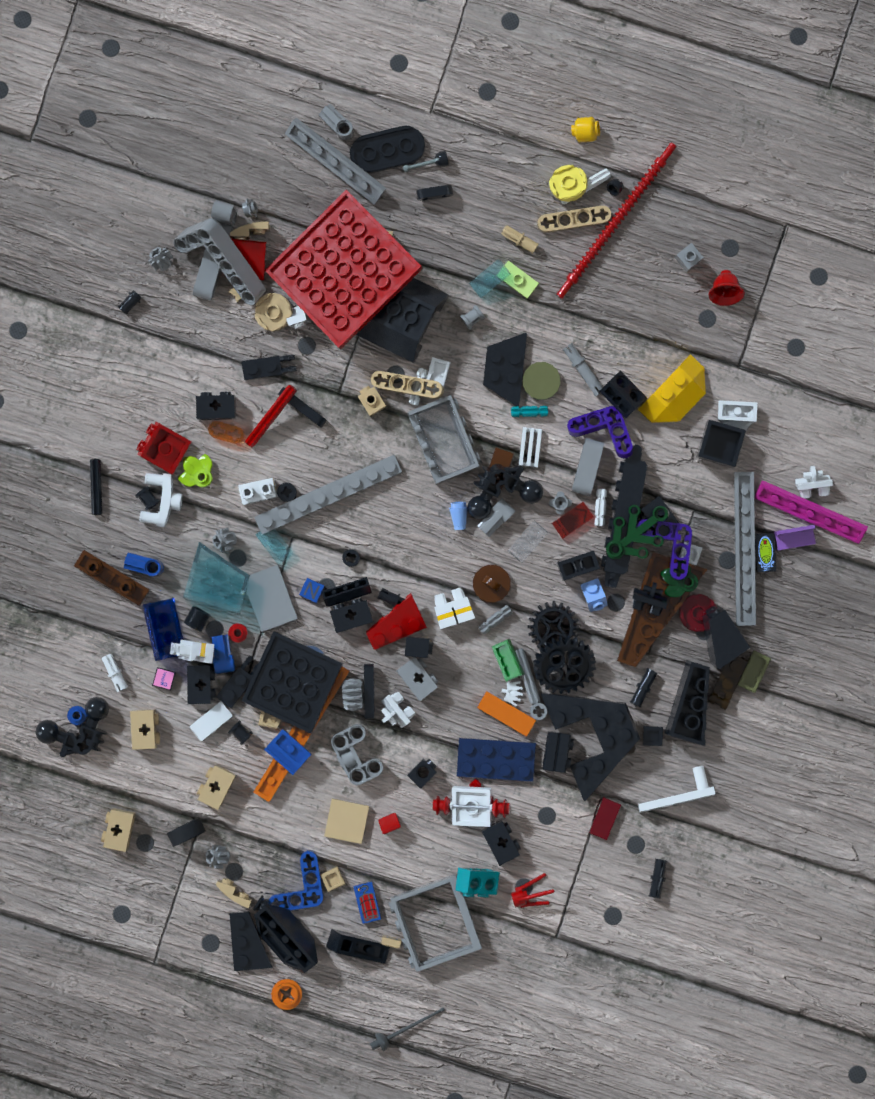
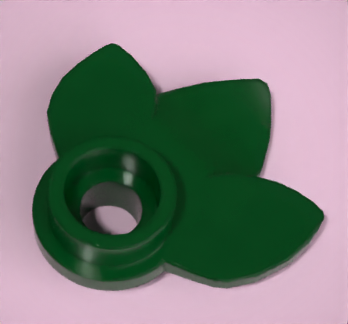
(678, 587)

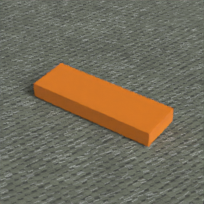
(506, 713)

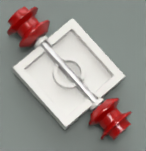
(471, 806)

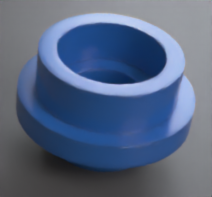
(83, 716)

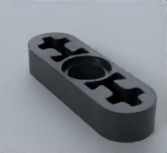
(306, 410)
(369, 705)

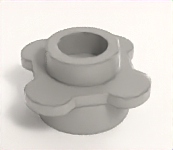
(250, 208)
(555, 503)

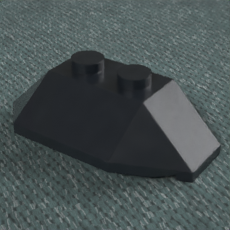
(286, 937)

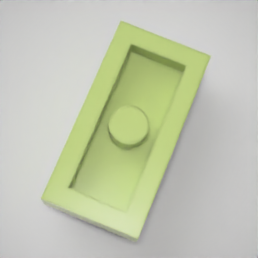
(520, 280)

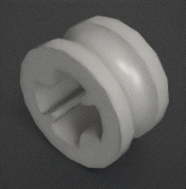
(542, 706)

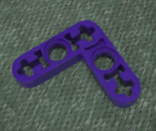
(605, 422)
(673, 535)

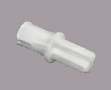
(114, 672)

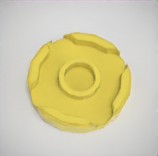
(568, 183)

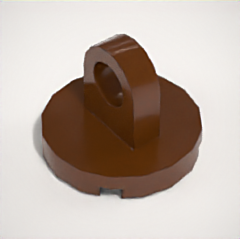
(491, 583)

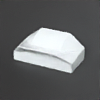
(737, 413)

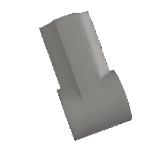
(336, 121)
(499, 514)

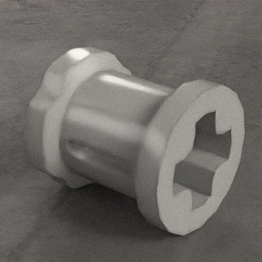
(472, 317)

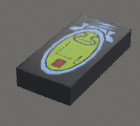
(765, 552)

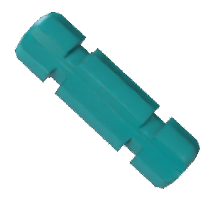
(529, 411)

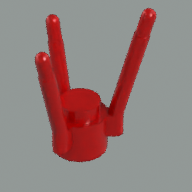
(521, 897)

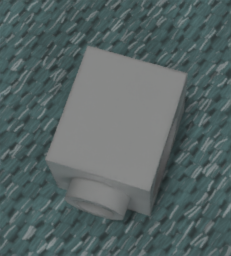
(689, 257)

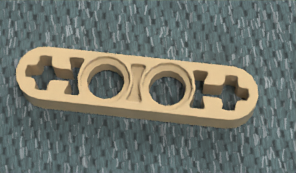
(574, 221)
(407, 384)

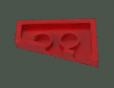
(397, 624)

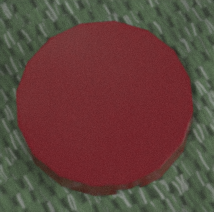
(691, 614)

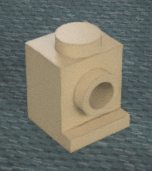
(376, 406)

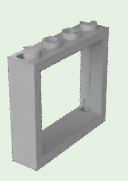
(407, 941)

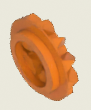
(288, 1003)

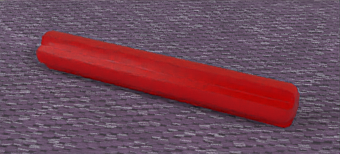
(271, 415)

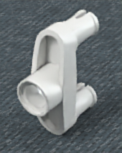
(169, 500)

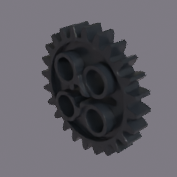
(582, 666)

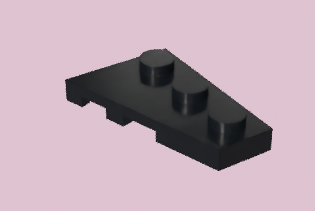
(246, 944)

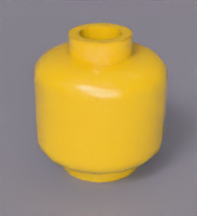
(586, 129)

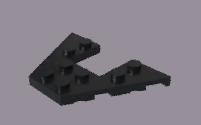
(613, 728)

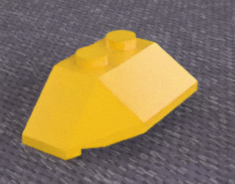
(677, 393)

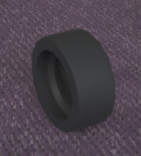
(186, 832)

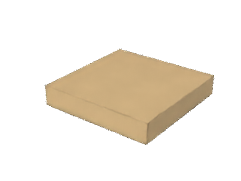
(346, 821)

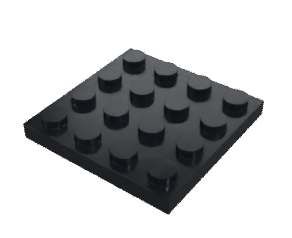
(292, 682)

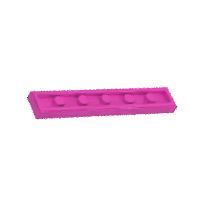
(810, 512)

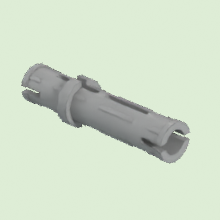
(584, 370)

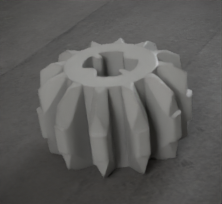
(353, 694)

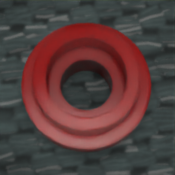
(244, 632)

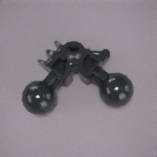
(480, 506)
(96, 710)

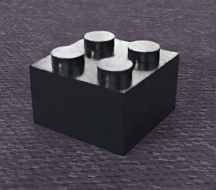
(721, 443)

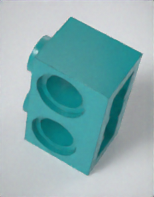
(477, 881)

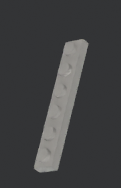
(335, 161)

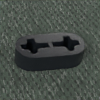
(434, 192)

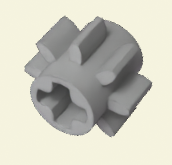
(160, 259)
(224, 539)
(217, 856)

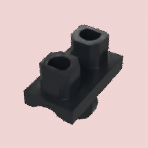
(650, 596)

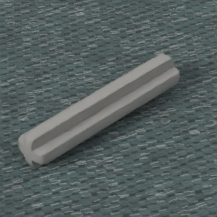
(527, 677)

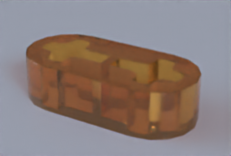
(227, 427)

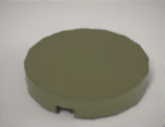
(541, 380)

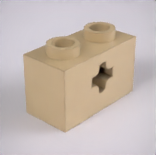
(138, 720)
(215, 798)
(125, 820)

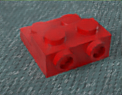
(163, 447)

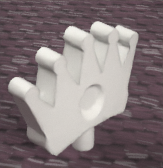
(511, 692)

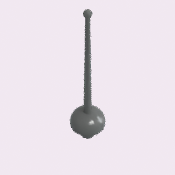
(382, 1040)

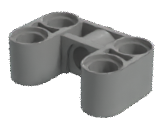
(349, 759)

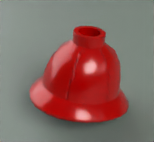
(726, 289)

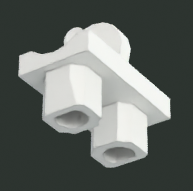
(811, 480)
(394, 713)

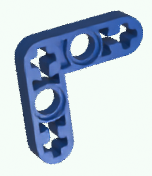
(308, 888)

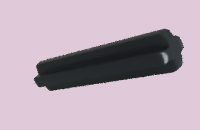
(96, 486)

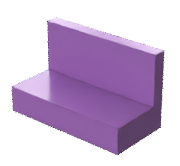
(795, 537)

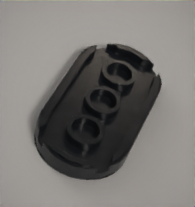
(387, 149)

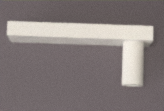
(702, 792)

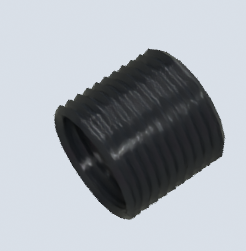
(196, 618)

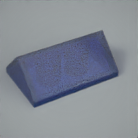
(162, 627)

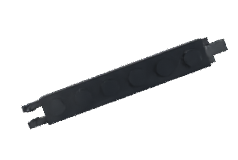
(629, 493)

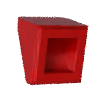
(389, 823)

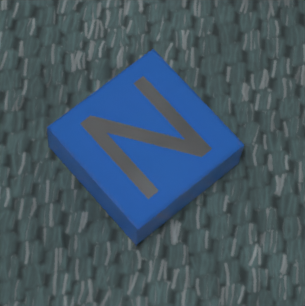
(311, 590)

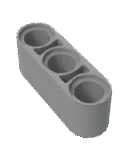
(587, 467)

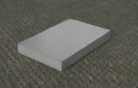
(270, 598)

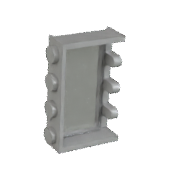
(444, 439)

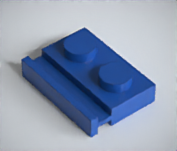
(287, 751)

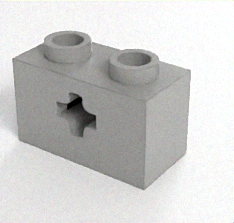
(419, 689)

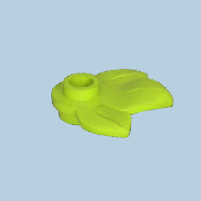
(194, 469)

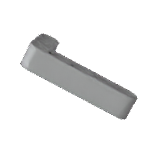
(225, 254)
(209, 270)

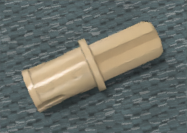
(519, 239)

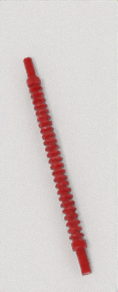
(660, 162)

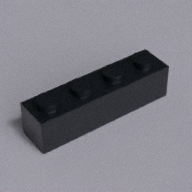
(346, 592)

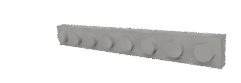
(328, 494)
(744, 548)

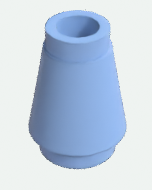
(459, 515)

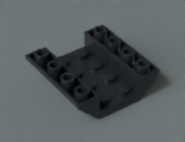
(405, 320)

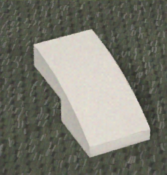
(210, 721)

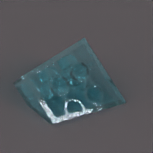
(216, 582)

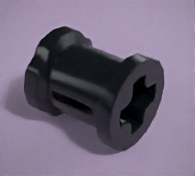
(147, 498)
(240, 732)

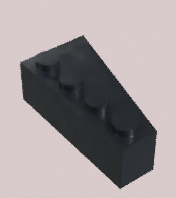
(689, 708)

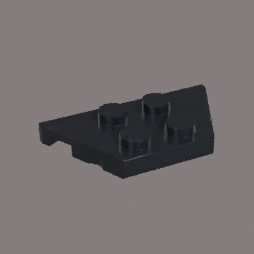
(505, 368)

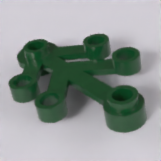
(635, 534)

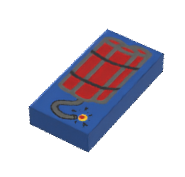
(367, 902)

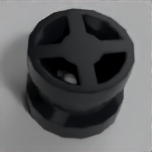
(287, 492)

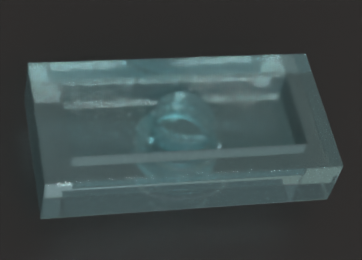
(490, 278)
(275, 546)

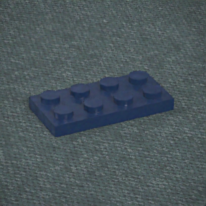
(496, 759)

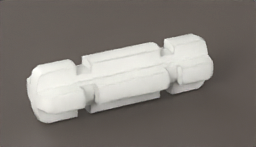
(421, 373)
(600, 508)

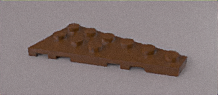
(643, 625)

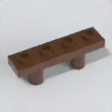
(111, 577)

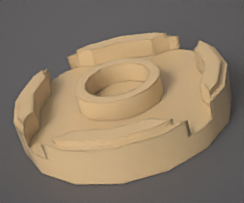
(272, 311)

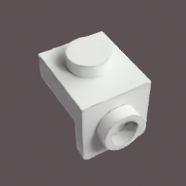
(299, 318)

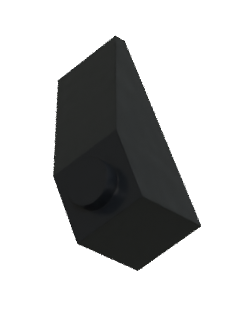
(357, 946)

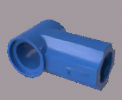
(142, 564)
(223, 658)

